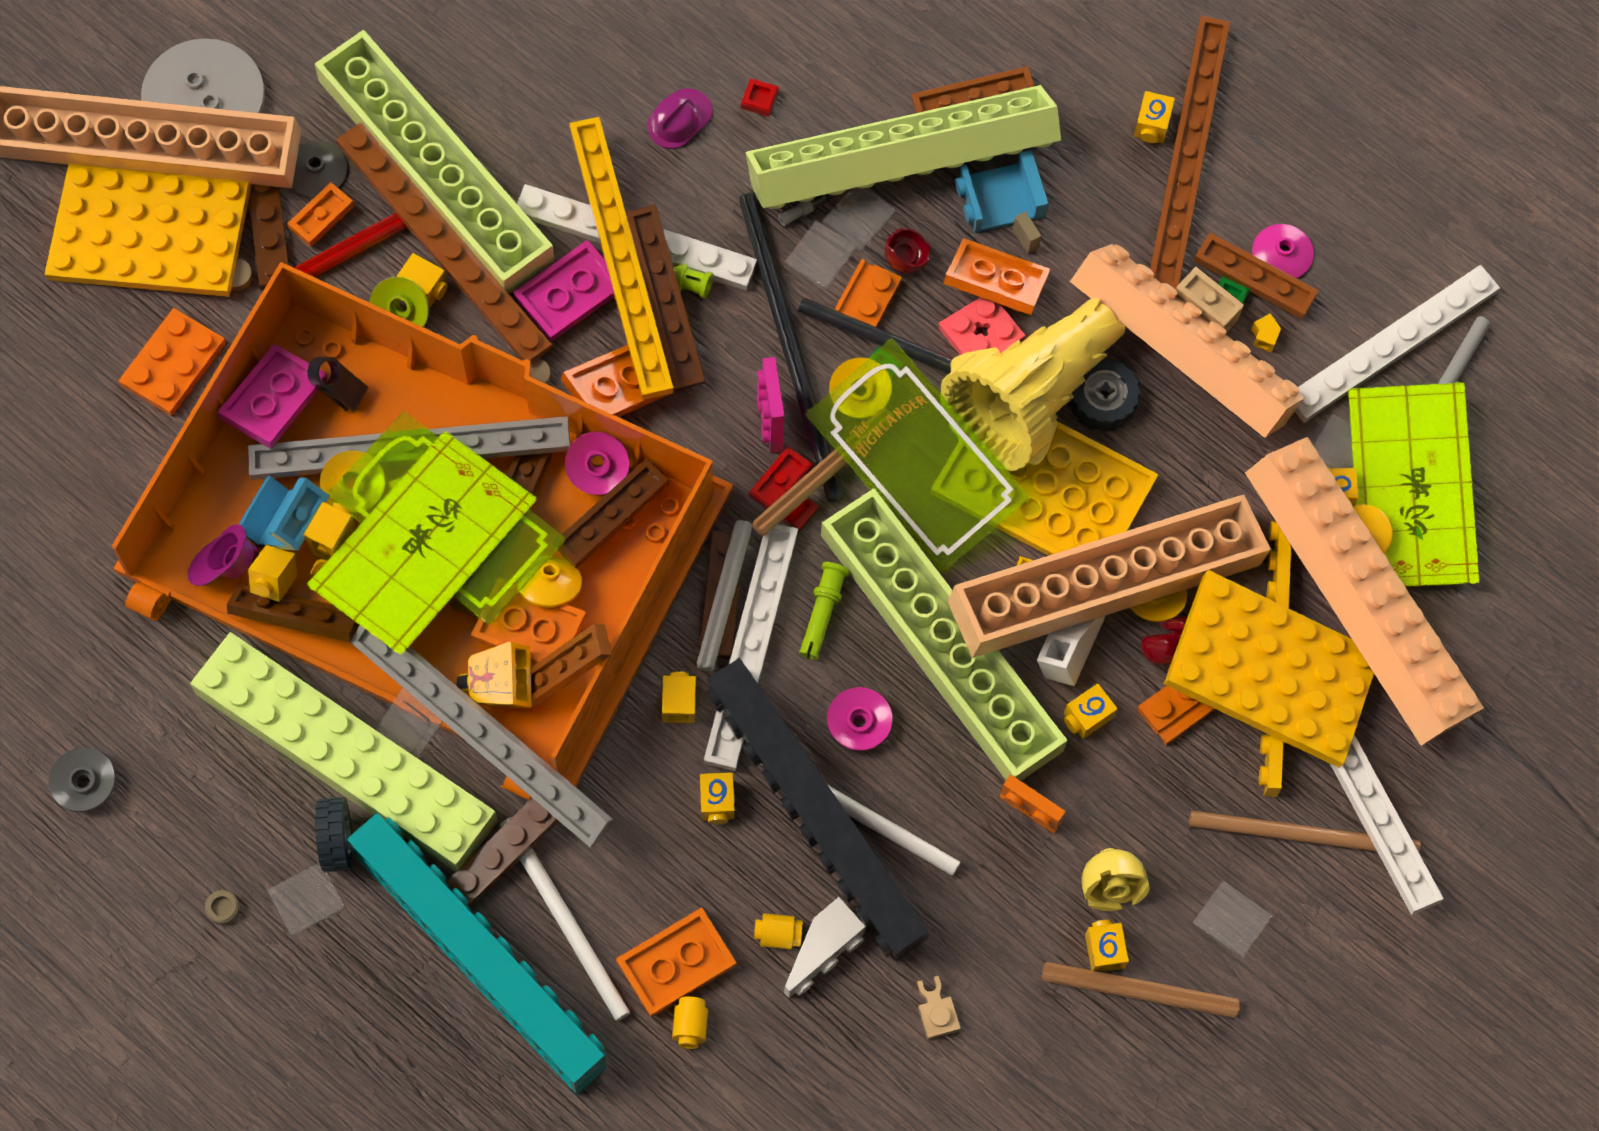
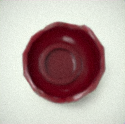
(907, 251)

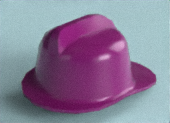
(679, 118)
(225, 557)

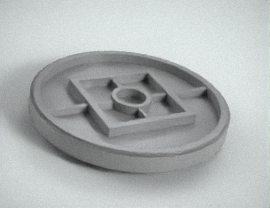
(207, 76)

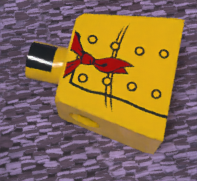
(499, 676)

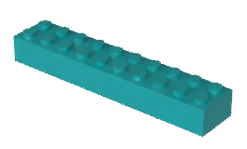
(480, 956)

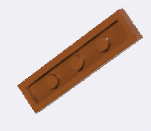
(972, 89)
(1256, 275)
(569, 662)

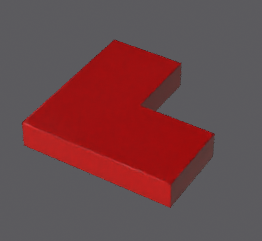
(778, 479)

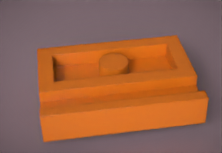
(869, 293)
(1172, 713)
(1032, 804)

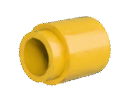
(778, 931)
(690, 1022)

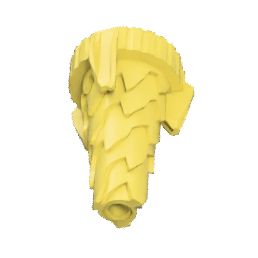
(1015, 393)

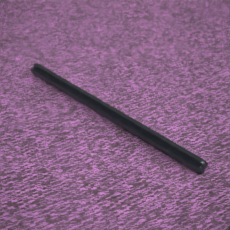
(787, 335)

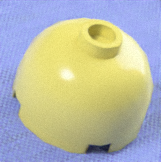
(1113, 879)

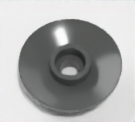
(312, 181)
(73, 767)

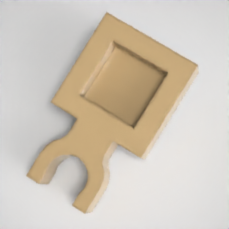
(937, 1014)

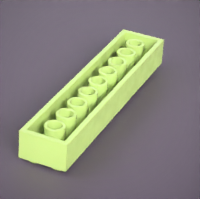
(903, 147)
(435, 160)
(914, 604)
(344, 752)

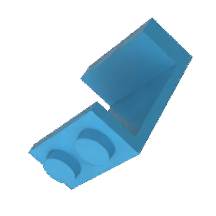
(1002, 193)
(282, 515)

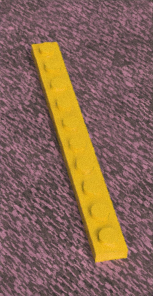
(621, 259)
(1278, 591)

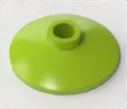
(393, 290)

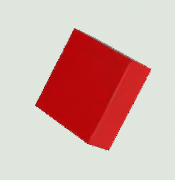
(759, 97)

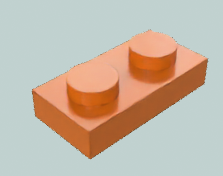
(320, 214)

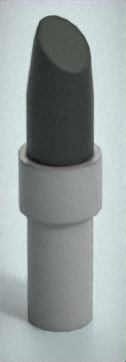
(802, 209)

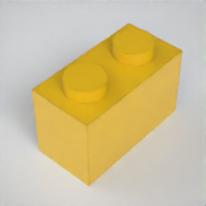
(329, 530)

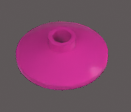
(1293, 262)
(591, 477)
(863, 704)

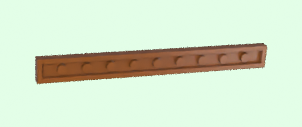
(1189, 150)
(443, 244)

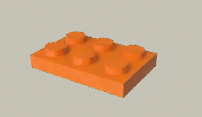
(996, 276)
(172, 362)
(607, 383)
(532, 626)
(676, 962)

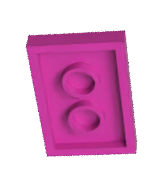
(567, 291)
(270, 397)
(770, 405)

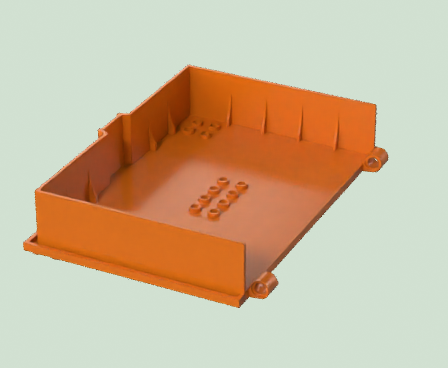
(441, 385)

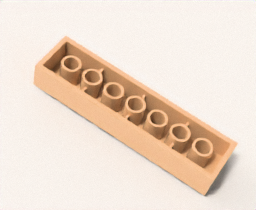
(1188, 339)

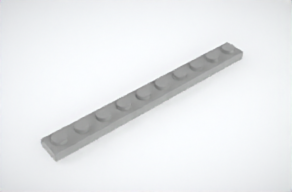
(485, 440)
(488, 737)

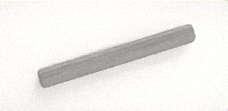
(724, 595)

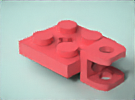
(962, 325)

